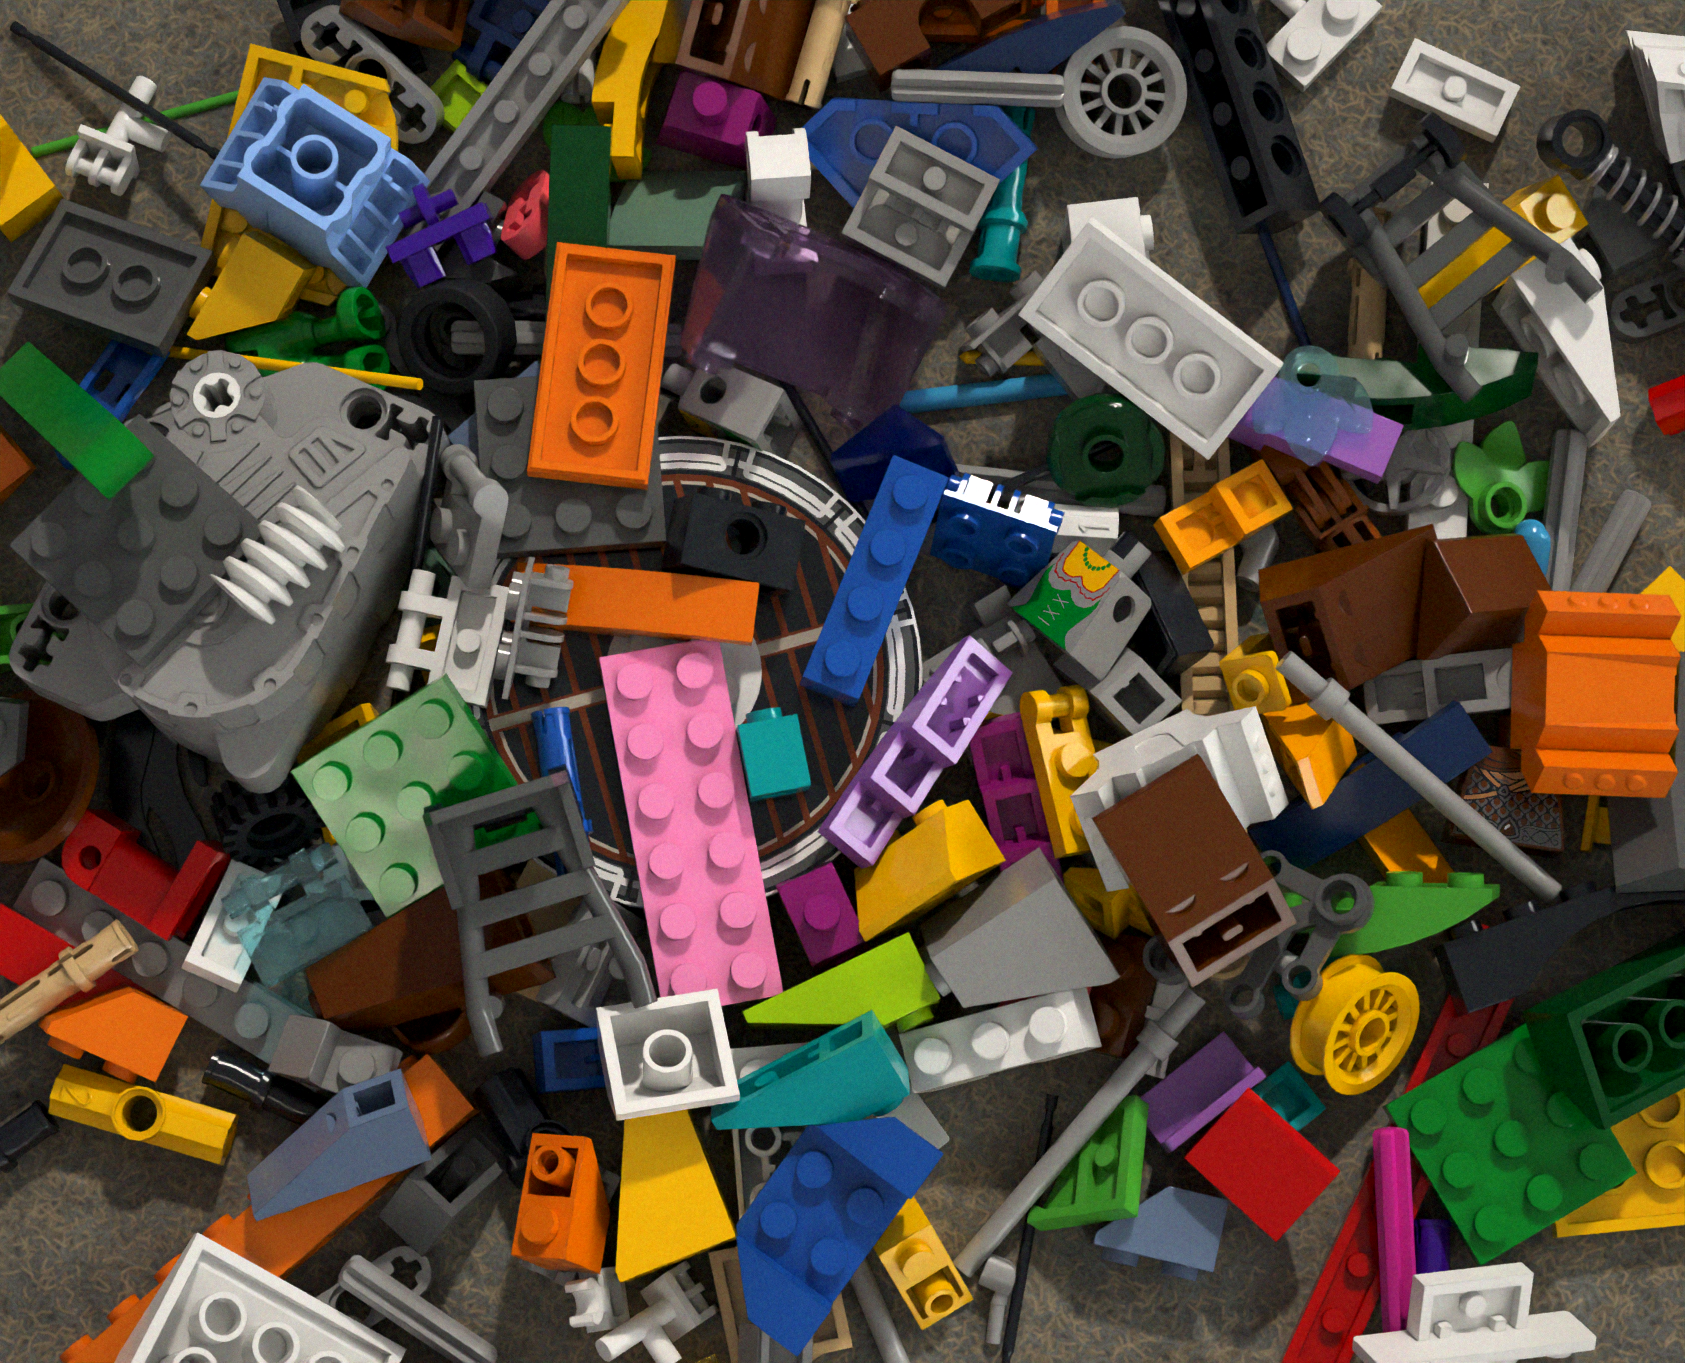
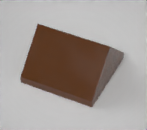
(1476, 594)

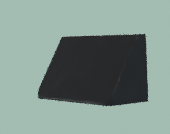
(1172, 631)

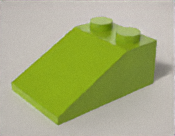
(882, 980)

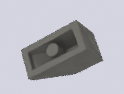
(446, 1187)

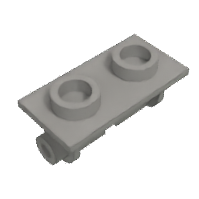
(999, 334)

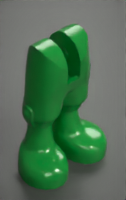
(303, 333)

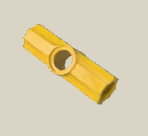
(108, 1103)

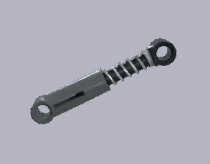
(1602, 166)

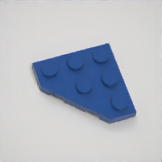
(852, 133)

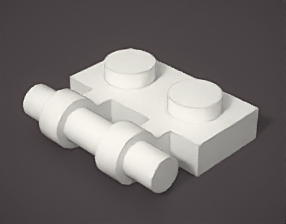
(466, 639)

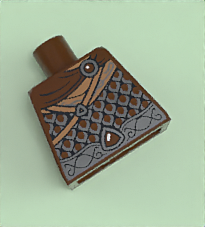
(1505, 800)

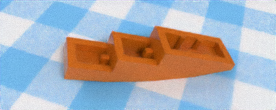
(657, 605)

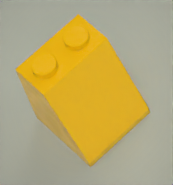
(667, 1196)

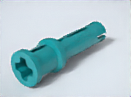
(1003, 217)

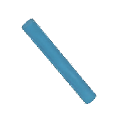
(981, 393)

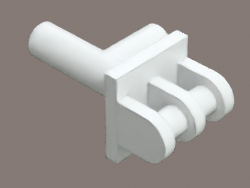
(109, 156)
(674, 1305)

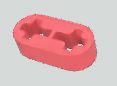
(527, 216)

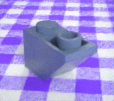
(1170, 1227)

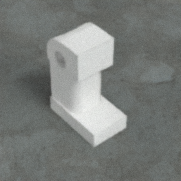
(778, 173)

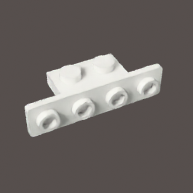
(1475, 1319)

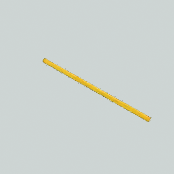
(280, 365)

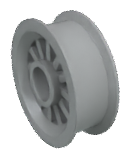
(1170, 99)

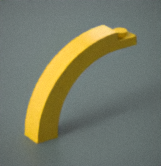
(627, 80)

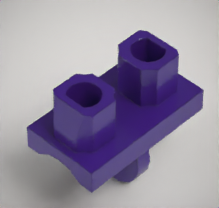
(418, 250)

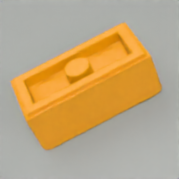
(1405, 846)

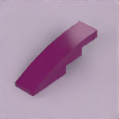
(1010, 790)

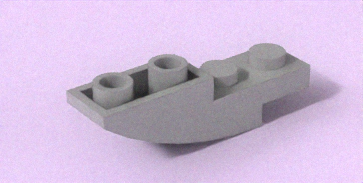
(1423, 687)

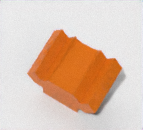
(1596, 694)

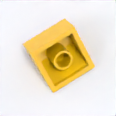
(924, 867)

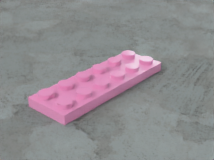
(690, 822)

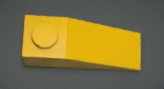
(1542, 204)

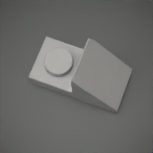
(328, 1057)

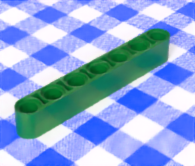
(72, 421)

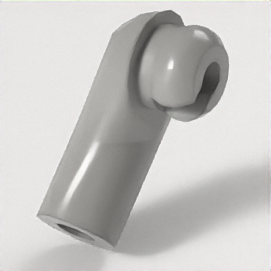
(1258, 553)

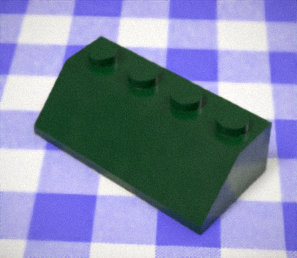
(1617, 1035)

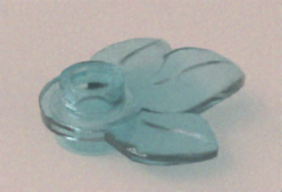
(1315, 412)

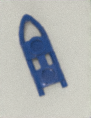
(130, 368)

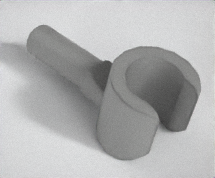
(1000, 1277)

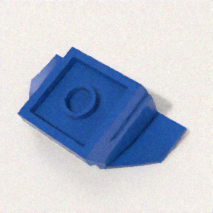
(823, 1219)

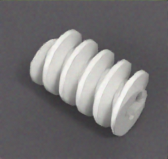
(282, 556)

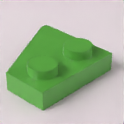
(1103, 1176)

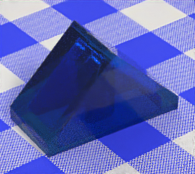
(866, 456)

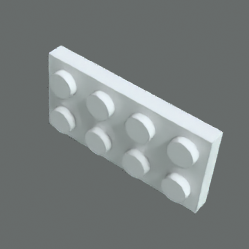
(1150, 338)

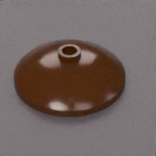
(52, 785)

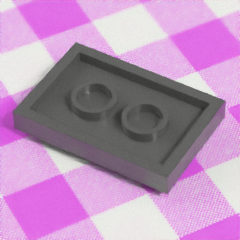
(112, 278)

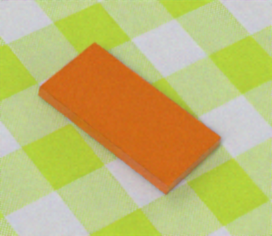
(601, 366)

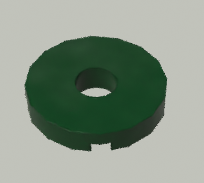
(1096, 420)

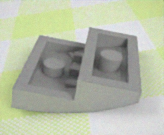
(920, 207)

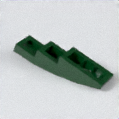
(578, 190)

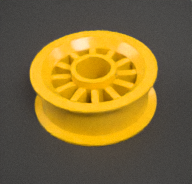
(1355, 1024)

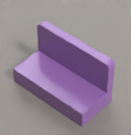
(1198, 1091)

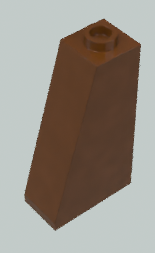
(414, 964)

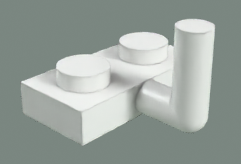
(1316, 35)

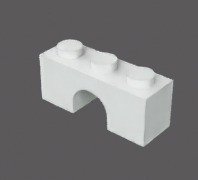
(1000, 1040)

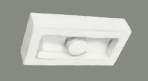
(1454, 90)
(217, 949)

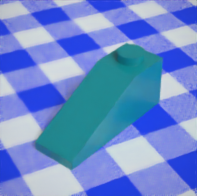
(823, 1082)

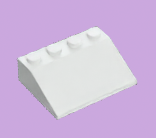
(236, 1312)

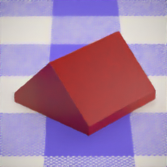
(1261, 1164)

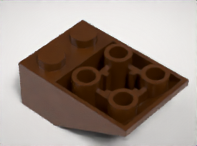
(736, 42)
(1348, 607)
(1194, 871)

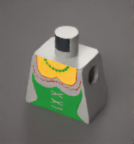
(734, 407)
(1087, 602)

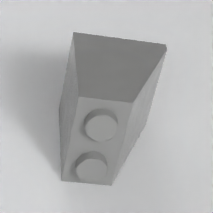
(1014, 939)

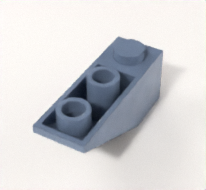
(346, 1143)

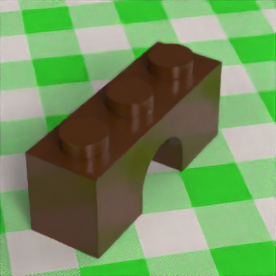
(890, 37)

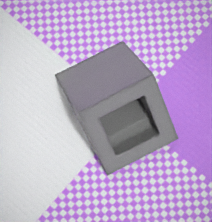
(991, 605)

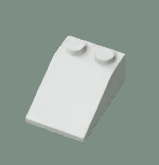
(1570, 341)

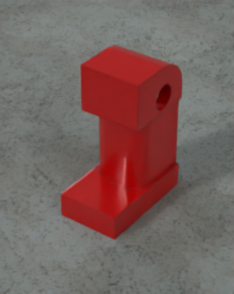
(138, 880)

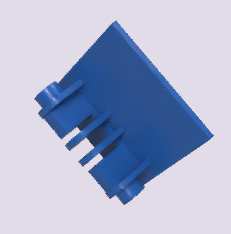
(991, 538)

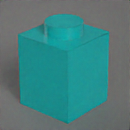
(772, 755)

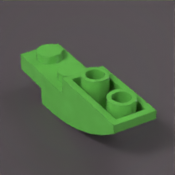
(1410, 909)

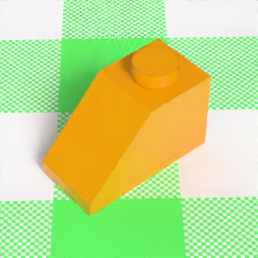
(1309, 750)

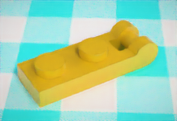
(1060, 760)

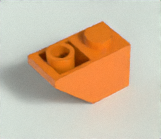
(120, 1026)
(562, 1206)

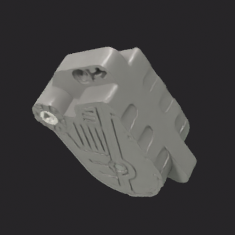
(228, 679)

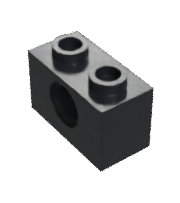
(699, 544)

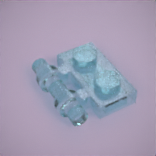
(303, 930)

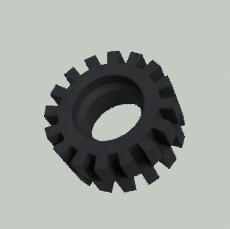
(264, 823)

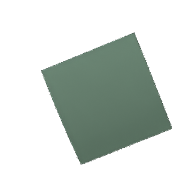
(670, 210)

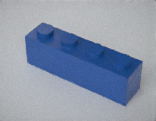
(874, 581)

